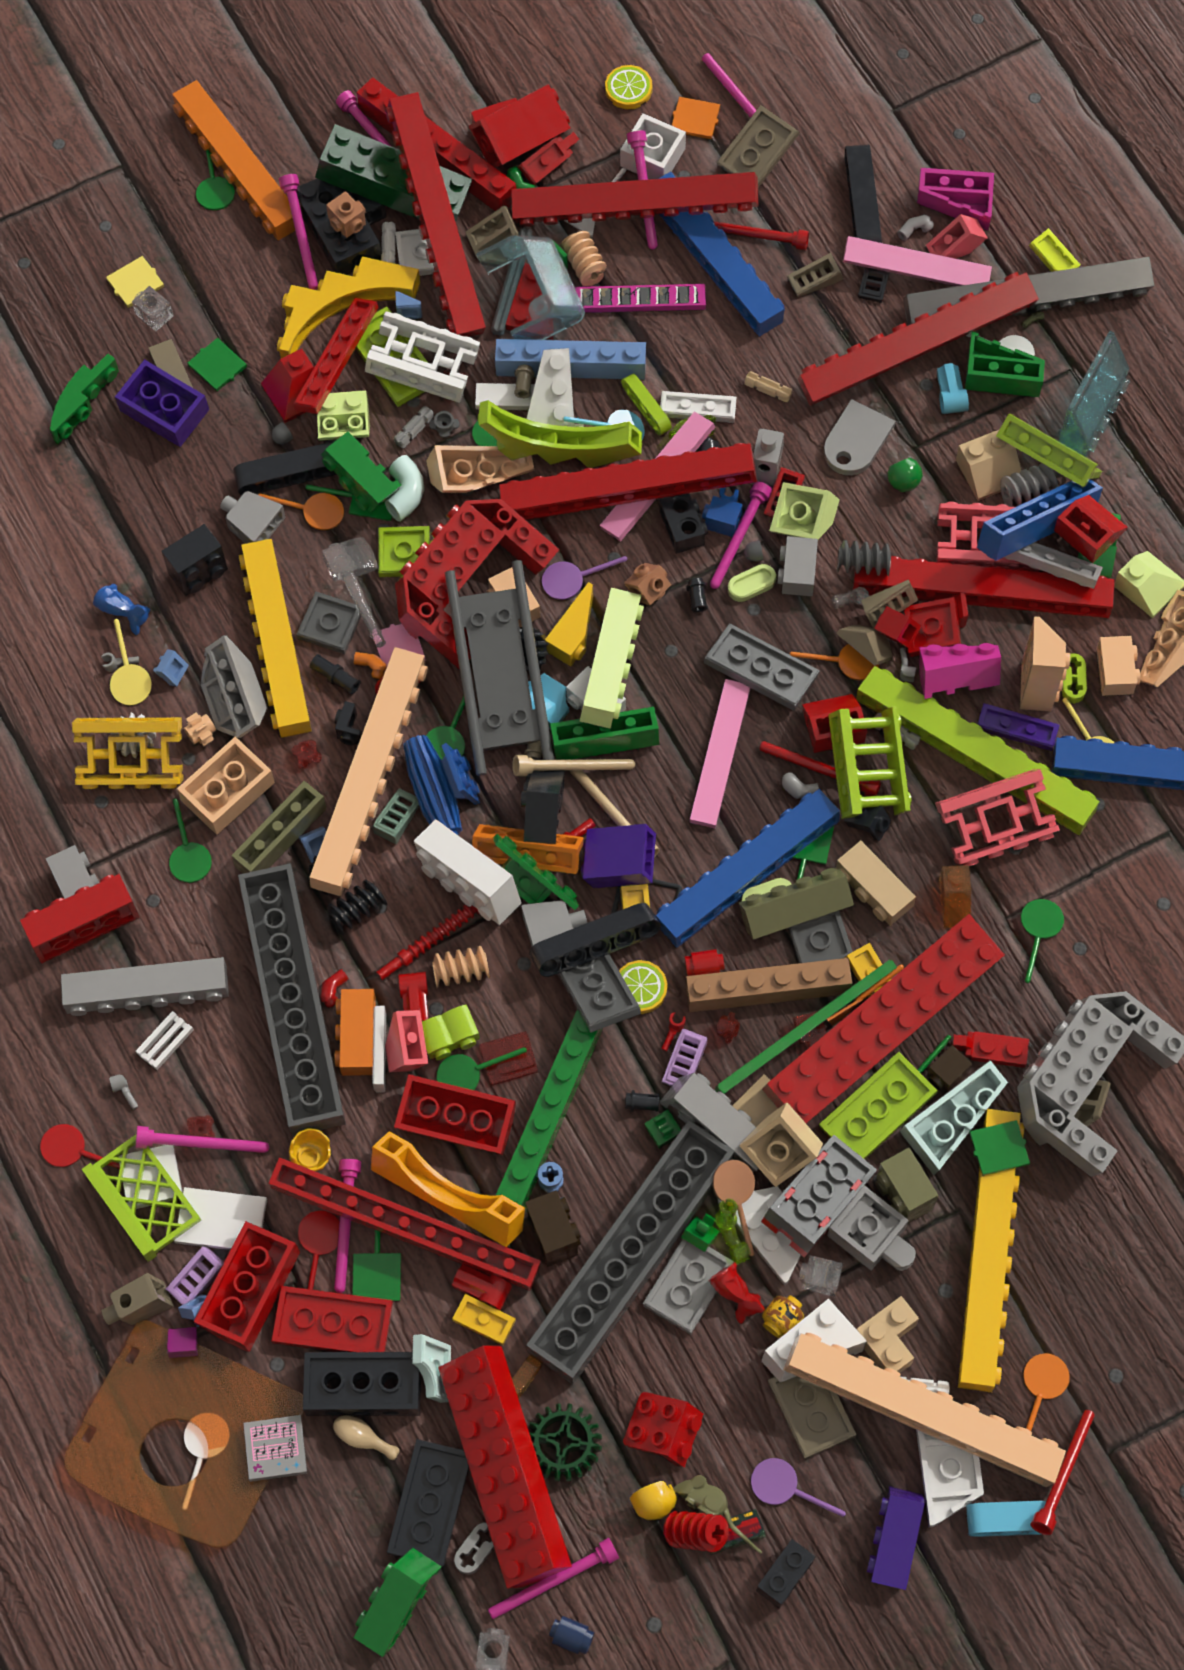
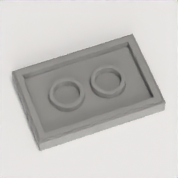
(683, 1286)

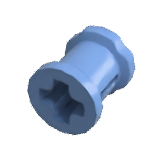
(543, 1173)

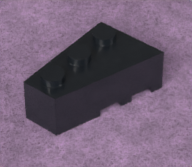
(543, 802)

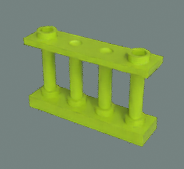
(845, 764)

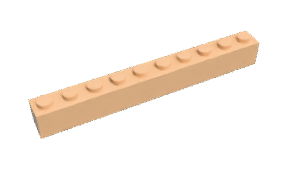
(367, 772)
(924, 1409)

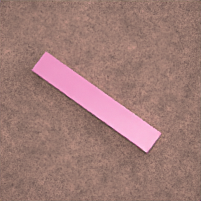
(914, 263)
(687, 438)
(720, 754)

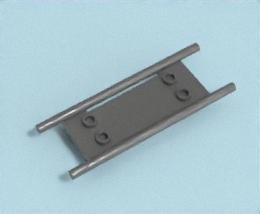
(499, 668)

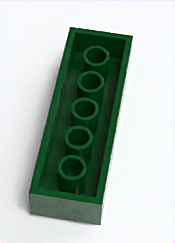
(375, 172)

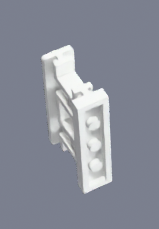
(416, 372)

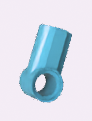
(952, 395)

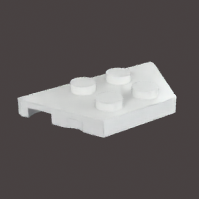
(770, 1246)
(949, 1477)

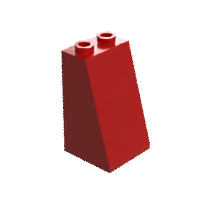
(520, 126)

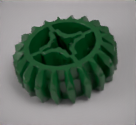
(576, 1443)

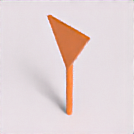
(834, 1019)

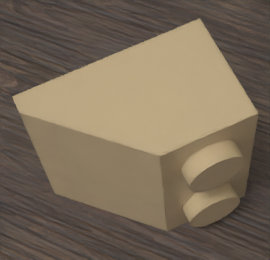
(986, 462)
(781, 1145)

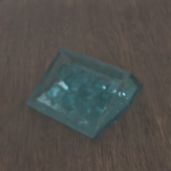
(1096, 398)

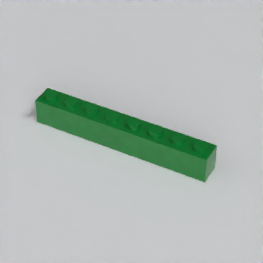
(549, 1111)

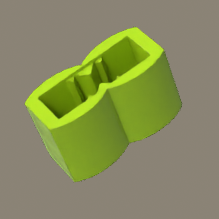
(449, 1031)

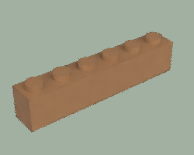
(768, 985)

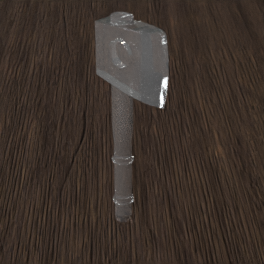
(345, 563)

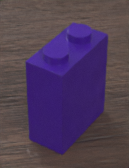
(619, 856)

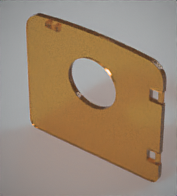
(197, 1389)

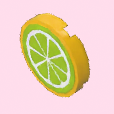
(628, 86)
(646, 984)

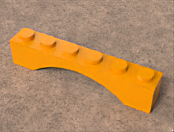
(490, 1215)

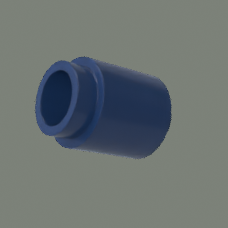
(571, 1635)

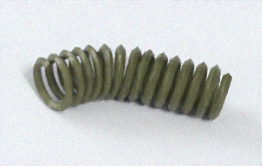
(1030, 319)

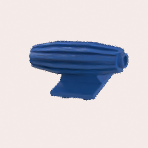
(439, 781)

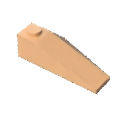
(472, 467)
(1169, 645)

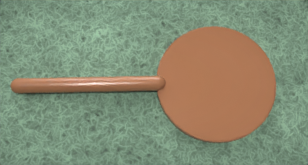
(736, 1182)

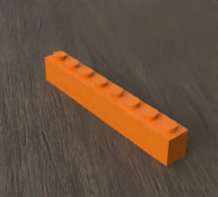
(235, 159)

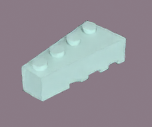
(947, 1121)

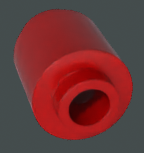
(704, 963)

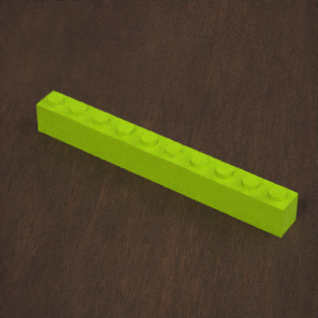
(975, 748)

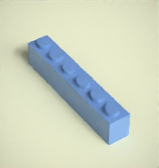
(587, 358)

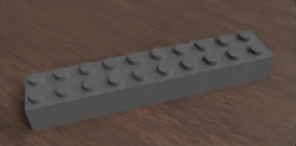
(291, 999)
(629, 1253)

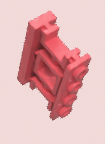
(977, 513)
(991, 798)

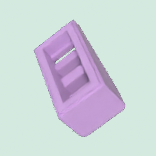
(694, 1039)
(203, 1283)

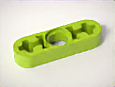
(646, 404)

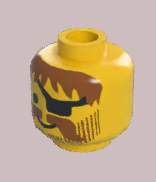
(782, 1315)

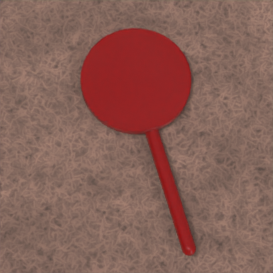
(65, 1145)
(319, 1236)

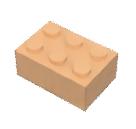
(226, 785)

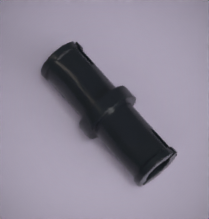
(335, 674)

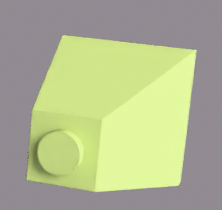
(804, 511)
(1148, 583)

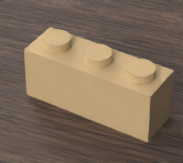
(875, 883)

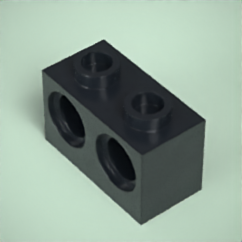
(678, 522)
(785, 1573)

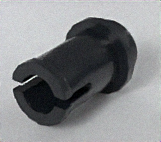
(697, 594)
(641, 1101)

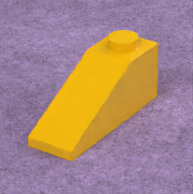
(569, 635)

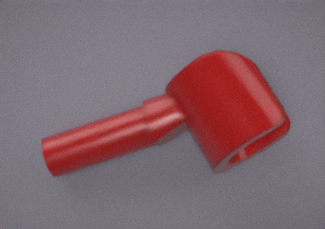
(673, 1029)

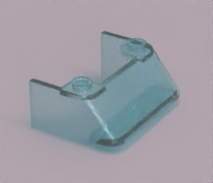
(560, 302)

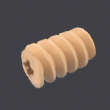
(584, 258)
(460, 966)

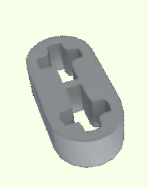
(471, 1544)

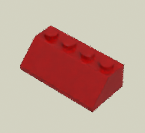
(79, 918)
(247, 1286)

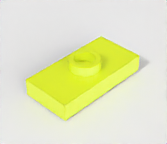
(1053, 252)

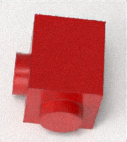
(897, 627)

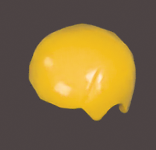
(310, 1149)
(654, 1501)

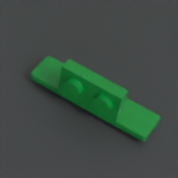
(530, 881)

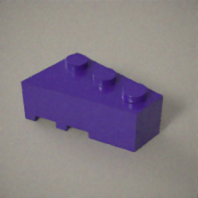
(896, 1538)

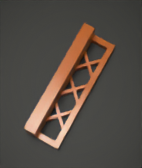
(553, 857)

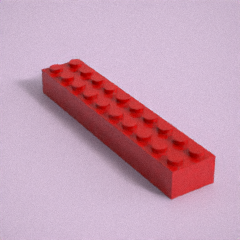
(884, 1020)

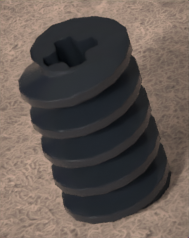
(355, 905)

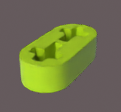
(1079, 678)

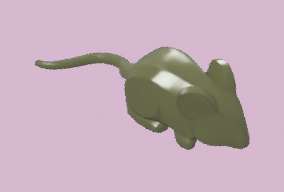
(709, 1501)

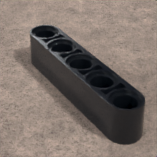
(862, 193)
(282, 470)
(594, 939)

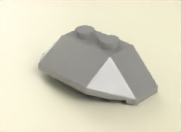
(231, 689)

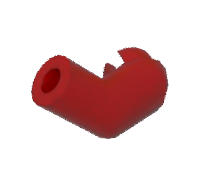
(329, 988)

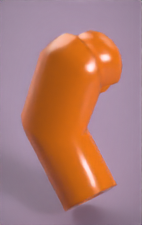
(373, 661)

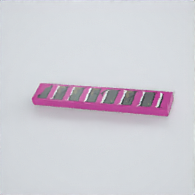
(642, 298)

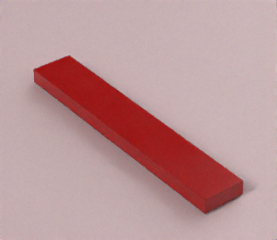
(335, 356)

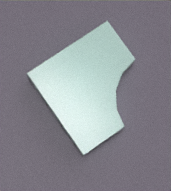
(427, 1357)

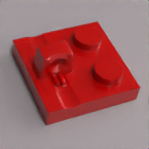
(938, 624)

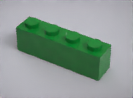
(630, 731)

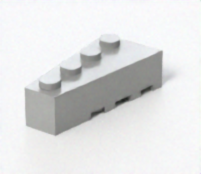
(711, 1112)

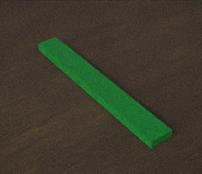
(805, 1027)

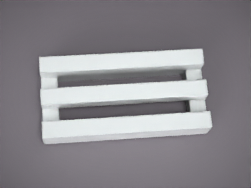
(158, 1032)

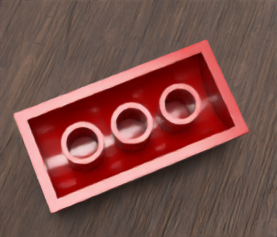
(455, 1114)

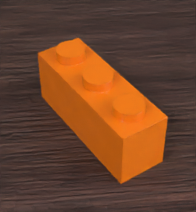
(355, 1031)

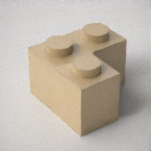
(883, 1335)

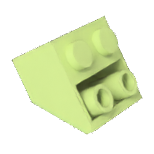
(344, 413)

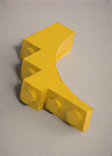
(370, 281)

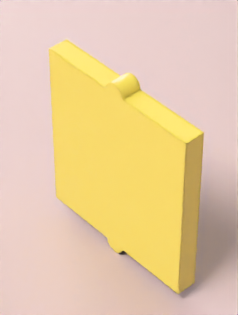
(133, 279)

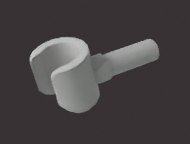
(116, 662)
(907, 672)
(120, 1083)

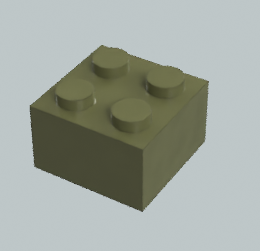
(906, 1185)

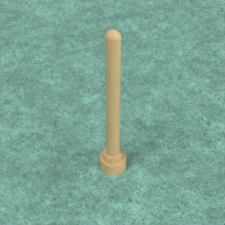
(523, 765)
(602, 800)

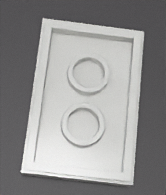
(221, 1217)

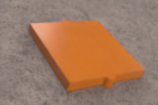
(696, 117)

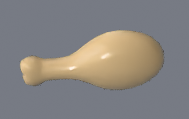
(360, 1435)

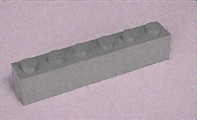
(144, 986)

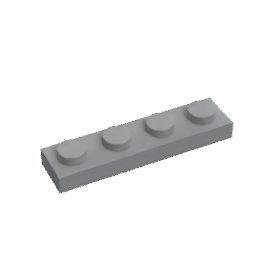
(1058, 564)

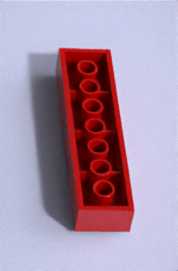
(504, 1467)

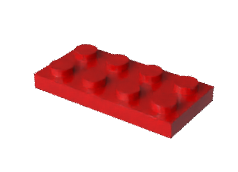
(331, 1321)

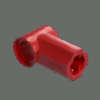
(414, 992)
(486, 1289)

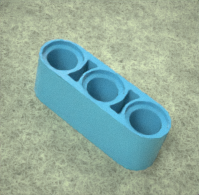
(1002, 1518)

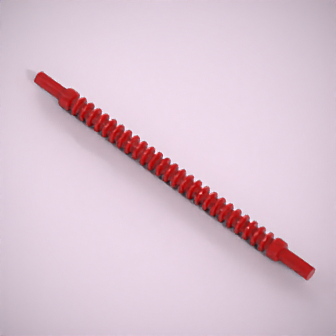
(405, 957)

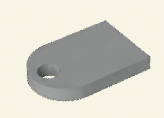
(858, 437)

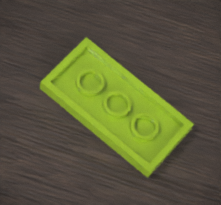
(398, 392)
(879, 1106)

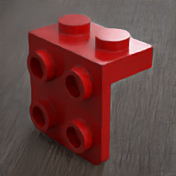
(663, 1427)

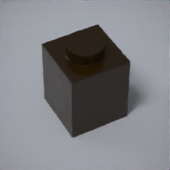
(948, 1070)

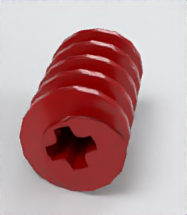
(696, 1531)

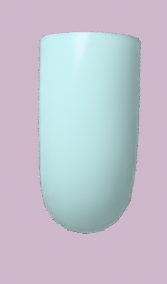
(410, 491)

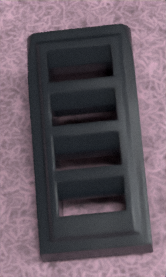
(872, 295)

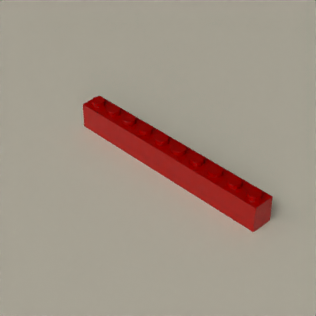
(635, 198)
(436, 215)
(918, 338)
(631, 482)
(993, 587)
(404, 1224)

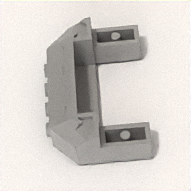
(1076, 1061)

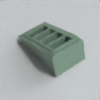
(393, 835)

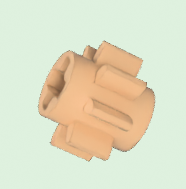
(200, 729)

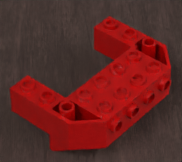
(461, 548)

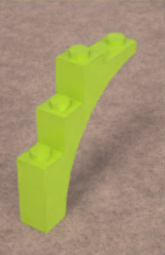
(555, 443)

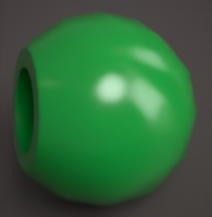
(905, 475)

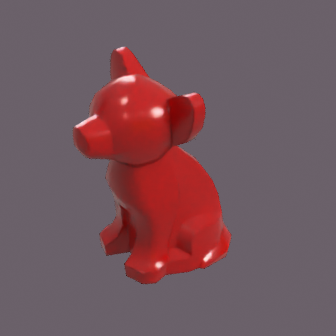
(734, 1288)

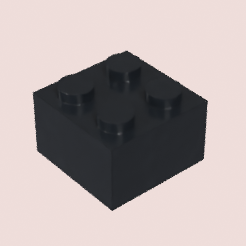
(195, 560)

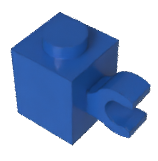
(723, 513)

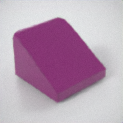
(182, 1342)

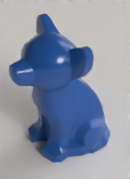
(115, 603)

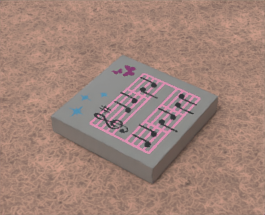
(275, 1448)

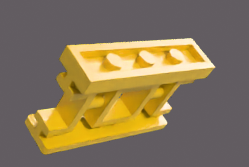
(127, 733)

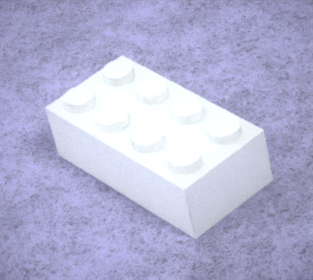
(467, 872)

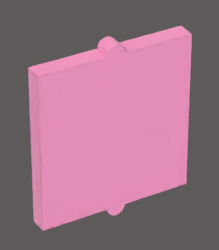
(398, 637)

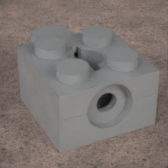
(872, 1231)

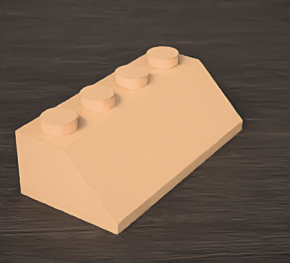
(1042, 668)

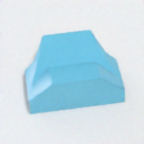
(554, 699)

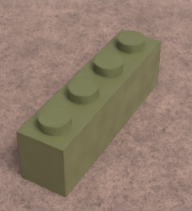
(280, 830)
(796, 903)

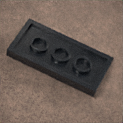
(429, 1501)

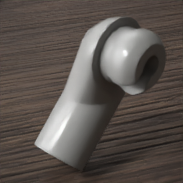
(914, 223)
(796, 787)

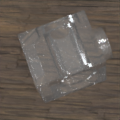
(155, 316)
(821, 1275)
(493, 1636)

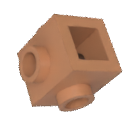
(346, 214)
(649, 582)

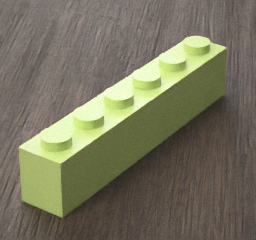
(610, 658)

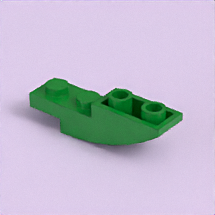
(74, 401)

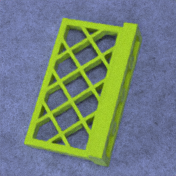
(1048, 450)
(126, 1215)

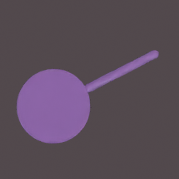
(565, 579)
(776, 1482)

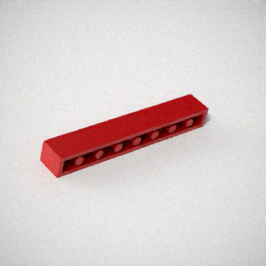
(487, 182)

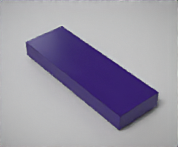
(1018, 727)

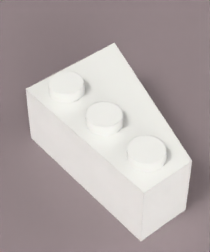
(552, 389)
(824, 1322)

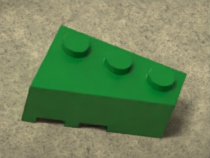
(1002, 369)
(359, 473)
(395, 1601)

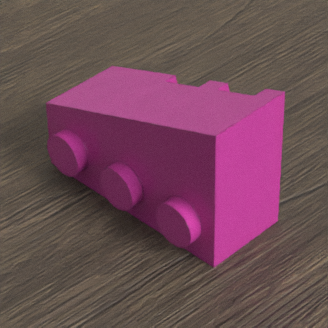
(957, 193)
(958, 667)

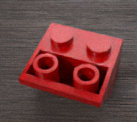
(1089, 527)
(818, 724)

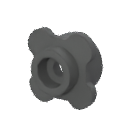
(444, 417)

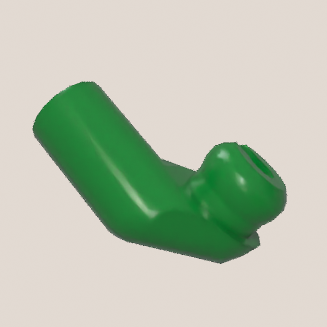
(515, 175)

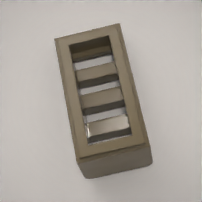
(818, 265)
(875, 604)

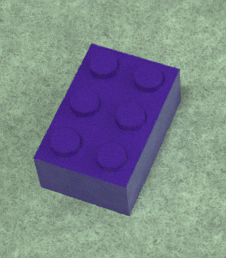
(162, 403)

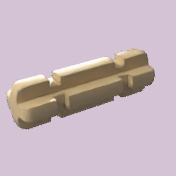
(768, 386)

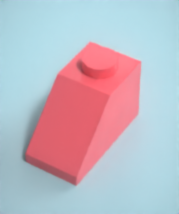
(958, 238)
(406, 1042)

